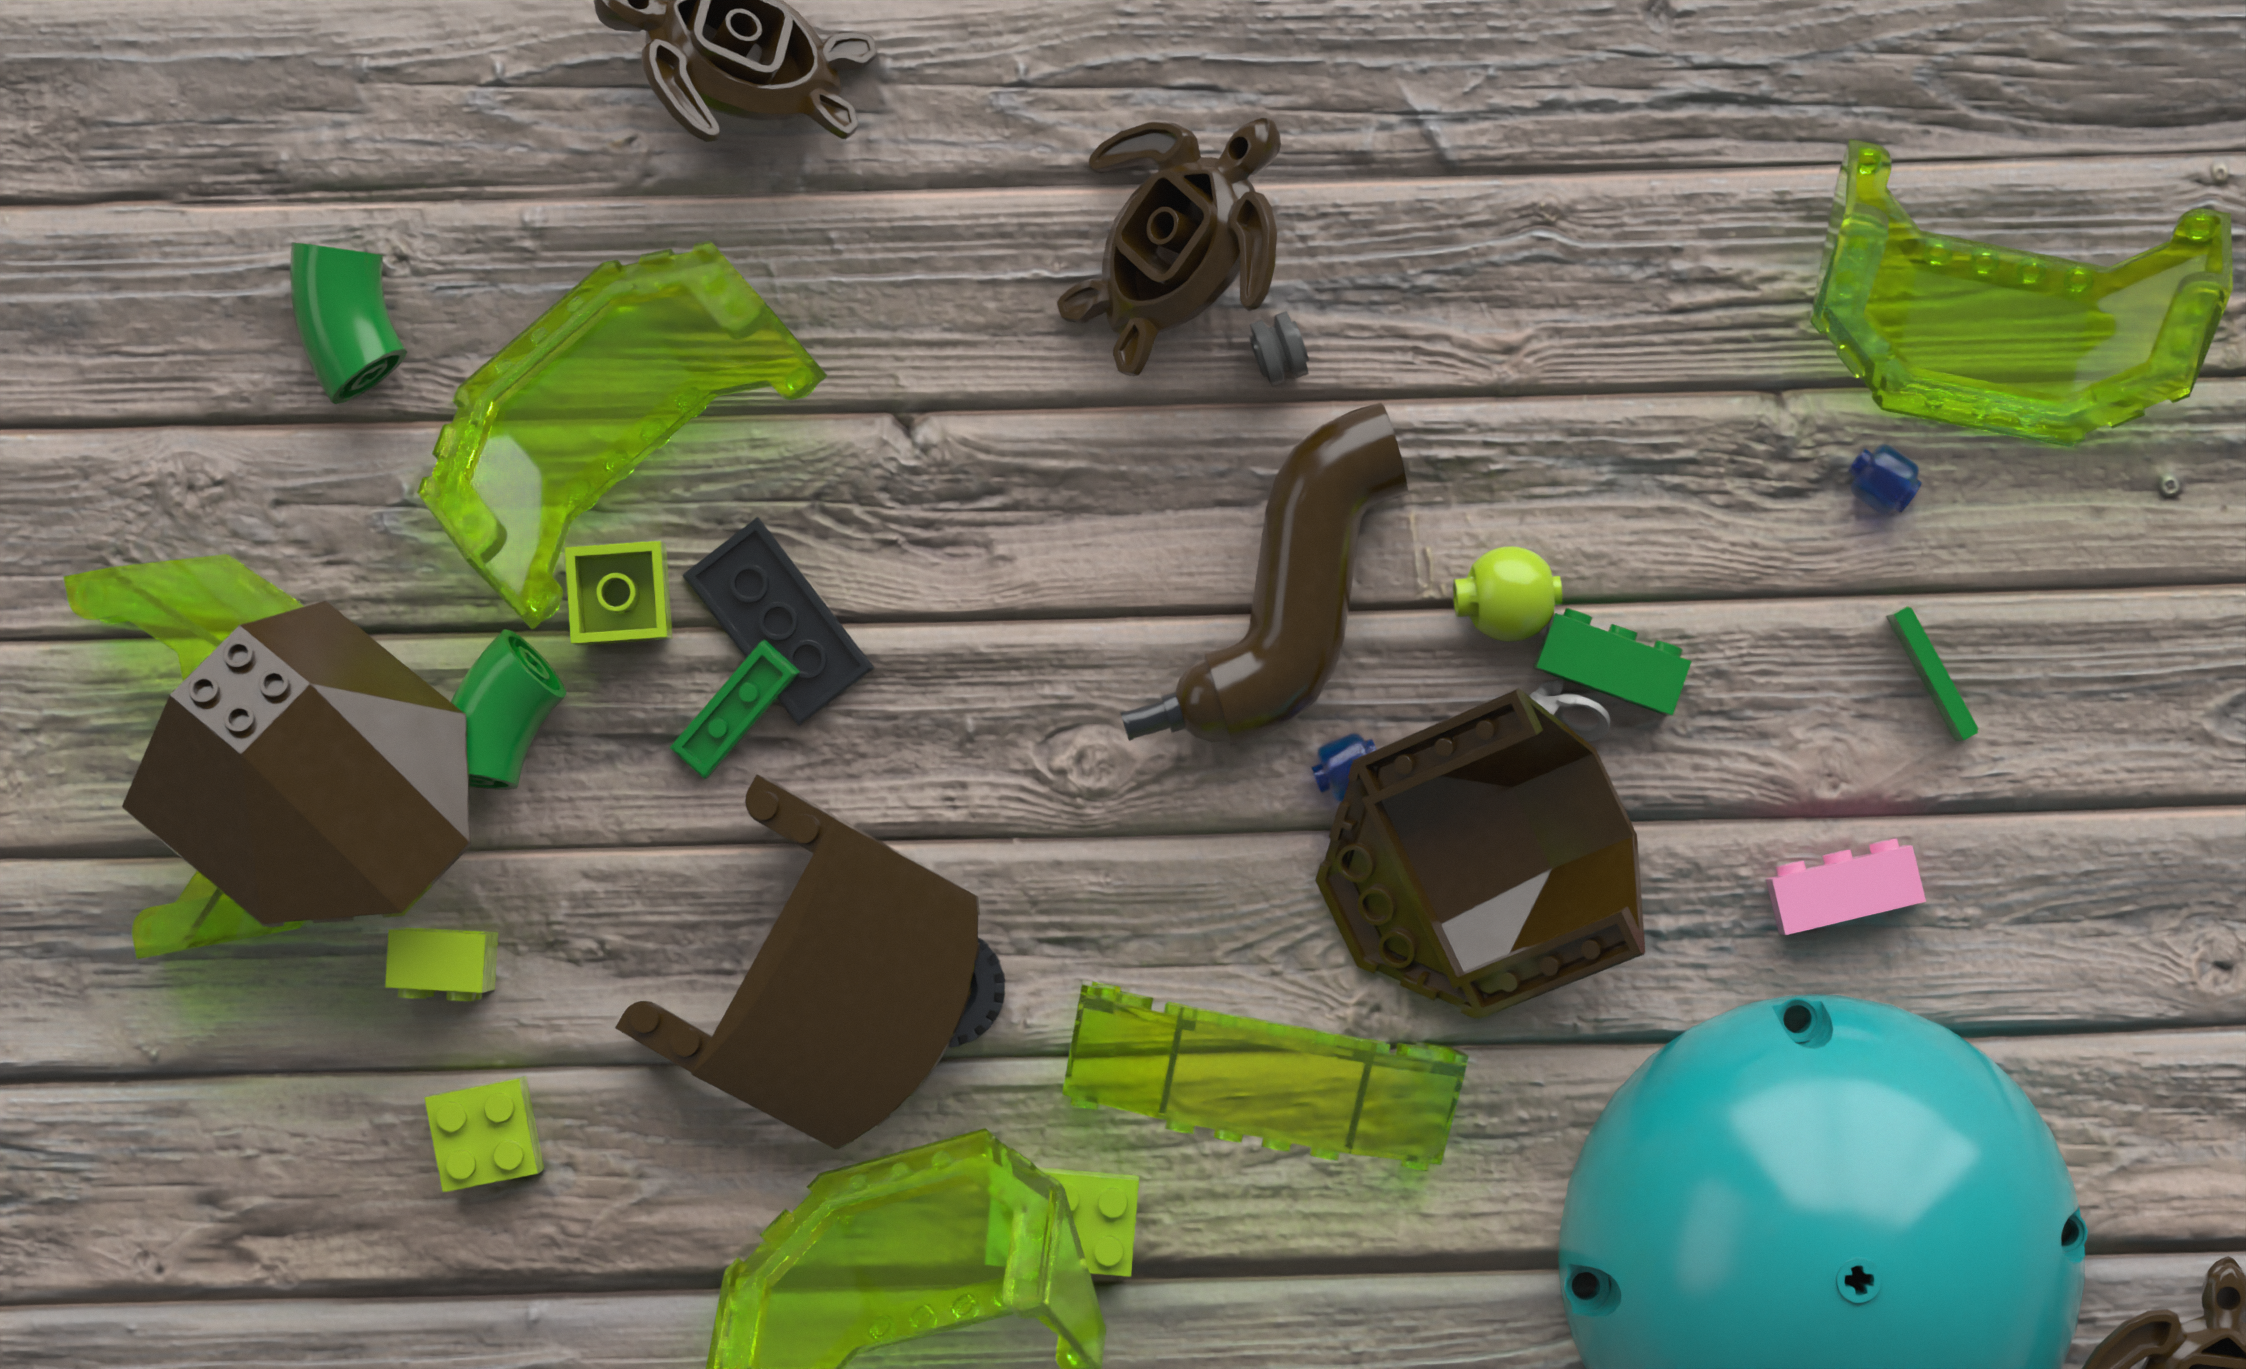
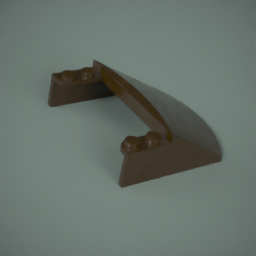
(846, 990)

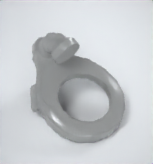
(1549, 698)

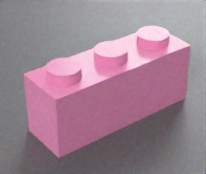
(1845, 887)

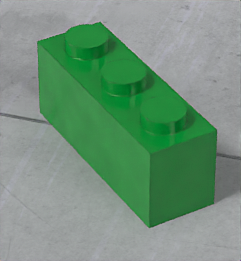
(1613, 662)

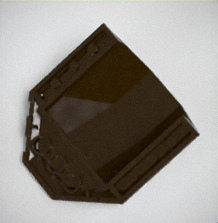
(308, 773)
(1485, 860)

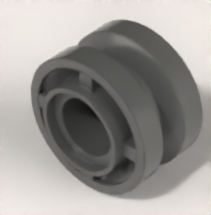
(1279, 349)

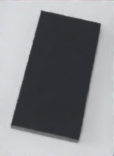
(764, 596)

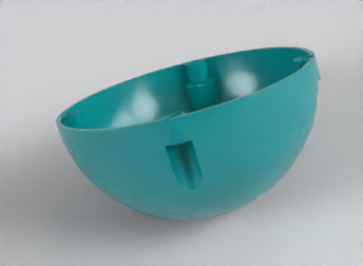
(1763, 1169)

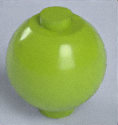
(1508, 594)

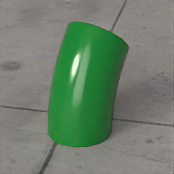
(343, 318)
(505, 704)

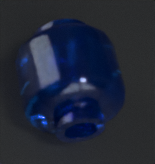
(1884, 479)
(1335, 762)

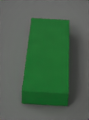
(1933, 673)
(734, 709)

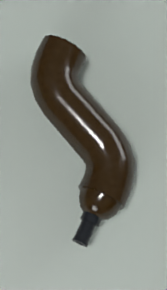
(1298, 589)

